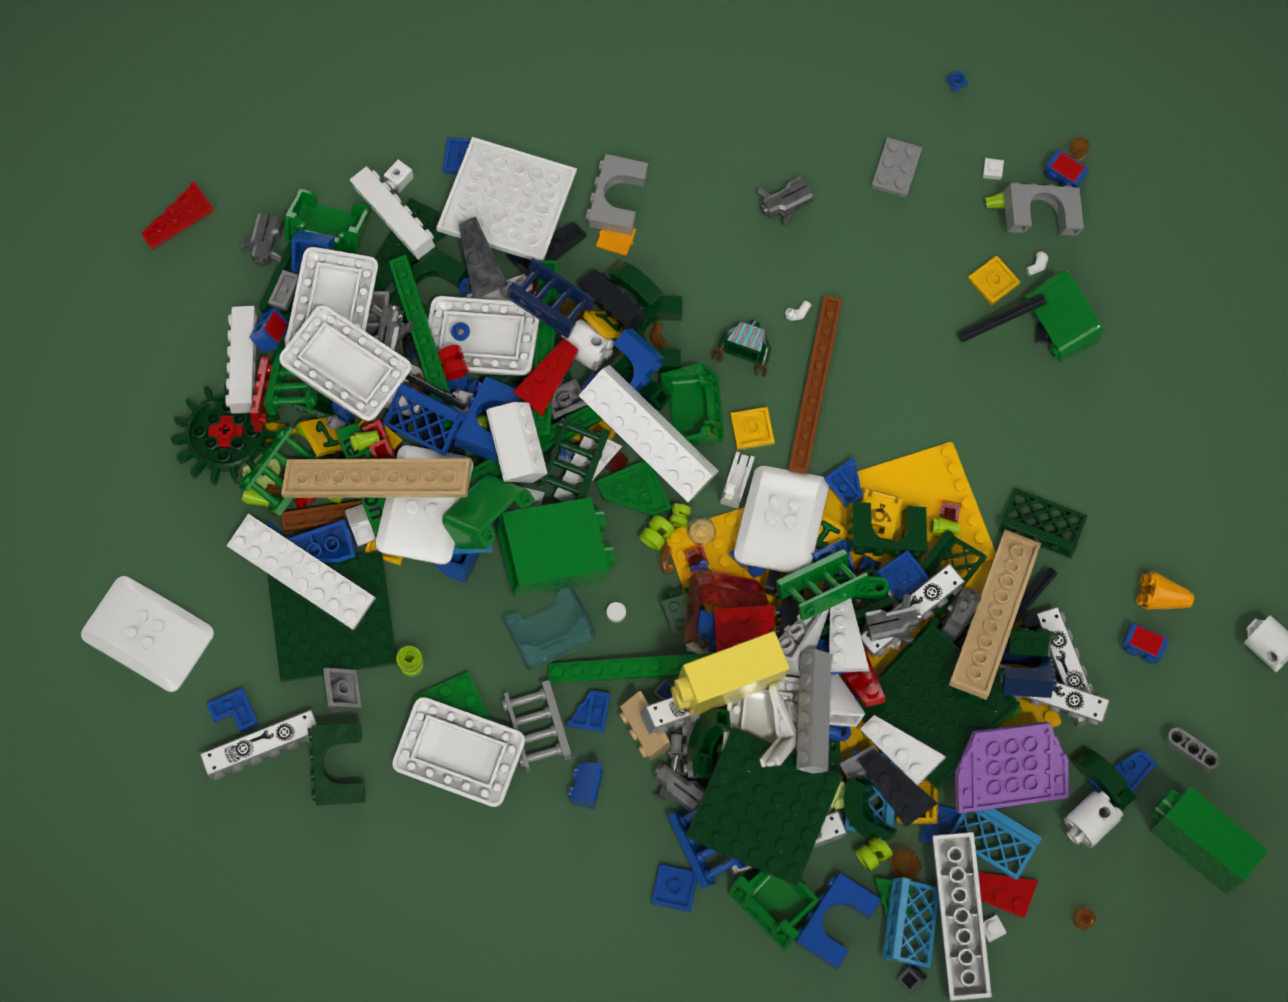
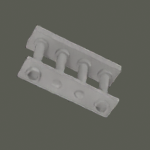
(551, 712)

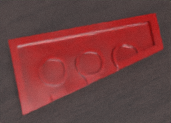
(179, 216)
(258, 413)

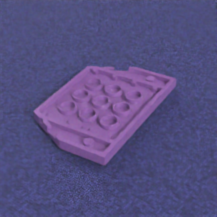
(1011, 768)

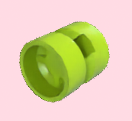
(655, 539)
(410, 661)
(873, 853)

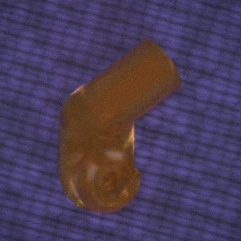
(655, 337)
(274, 490)
(664, 559)

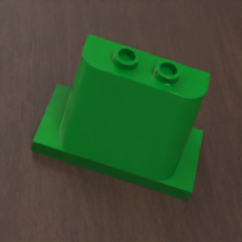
(774, 905)

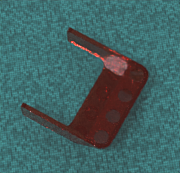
(720, 591)

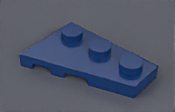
(1133, 770)

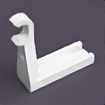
(737, 481)
(785, 730)

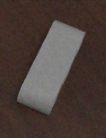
(1202, 750)

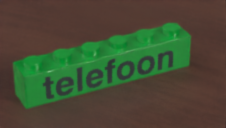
(372, 506)

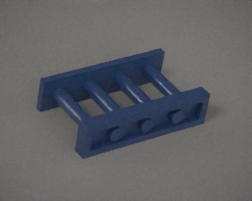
(544, 312)

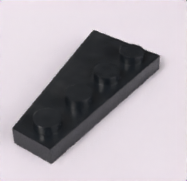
(561, 243)
(481, 264)
(899, 791)

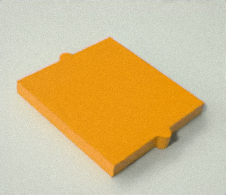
(615, 242)

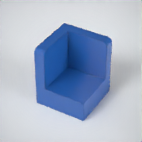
(706, 625)

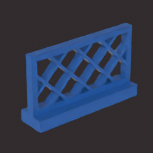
(434, 405)

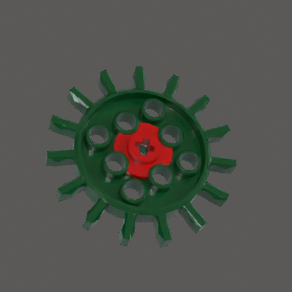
(225, 433)

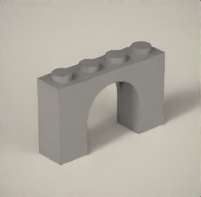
(615, 171)
(1063, 199)

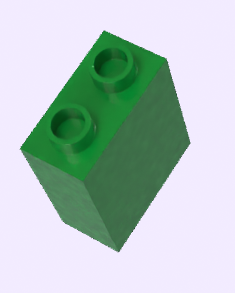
(554, 546)
(1206, 838)

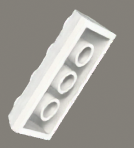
(516, 442)

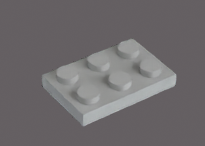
(896, 167)

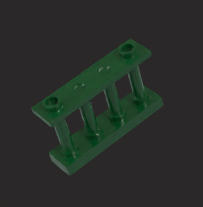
(593, 456)

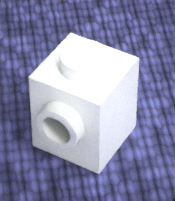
(398, 176)

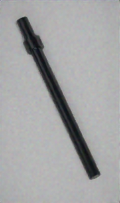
(447, 397)

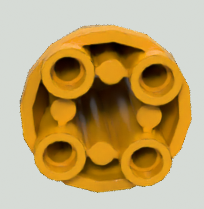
(1161, 593)

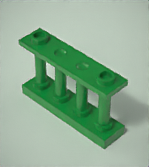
(277, 386)
(279, 503)
(816, 572)

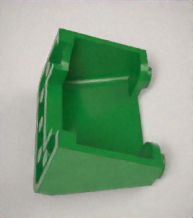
(311, 217)
(1066, 316)
(695, 403)
(471, 516)

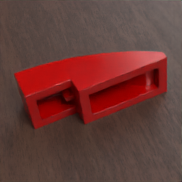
(382, 449)

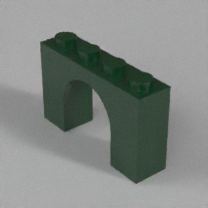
(434, 264)
(668, 309)
(863, 539)
(326, 789)

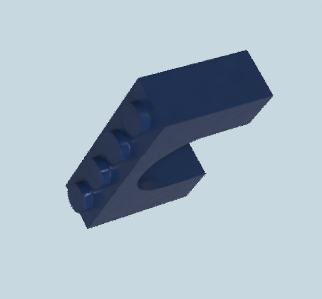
(1032, 682)

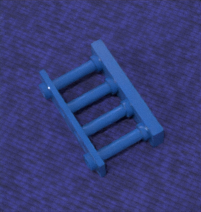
(697, 857)

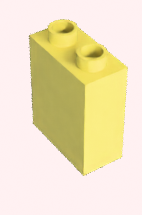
(730, 675)

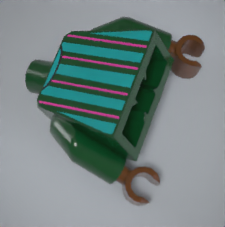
(747, 343)

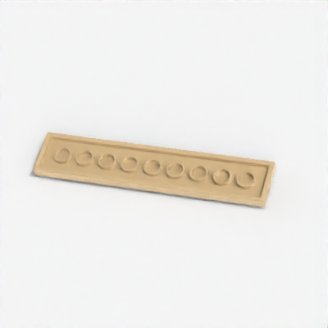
(376, 478)
(995, 615)

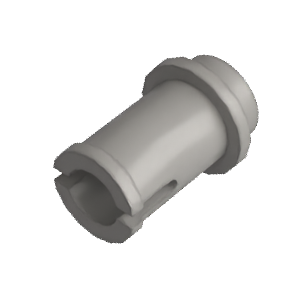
(334, 422)
(675, 745)

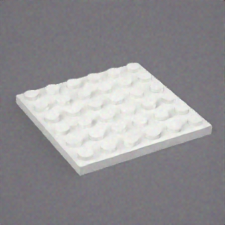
(512, 197)

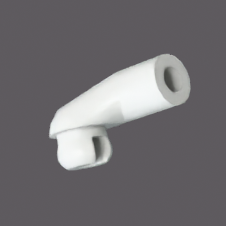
(1040, 264)
(798, 314)

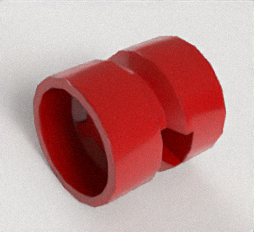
(453, 361)

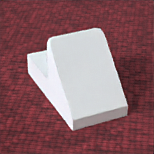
(360, 525)

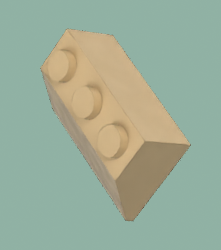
(650, 745)

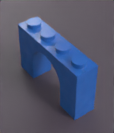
(642, 355)
(470, 434)
(841, 892)

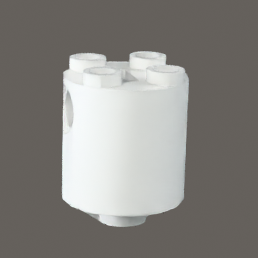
(591, 345)
(1268, 641)
(1087, 825)

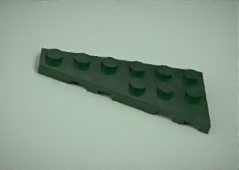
(395, 248)

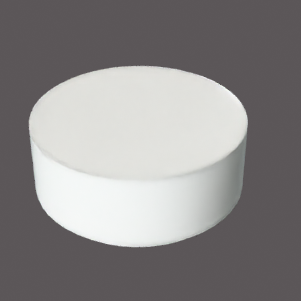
(616, 612)

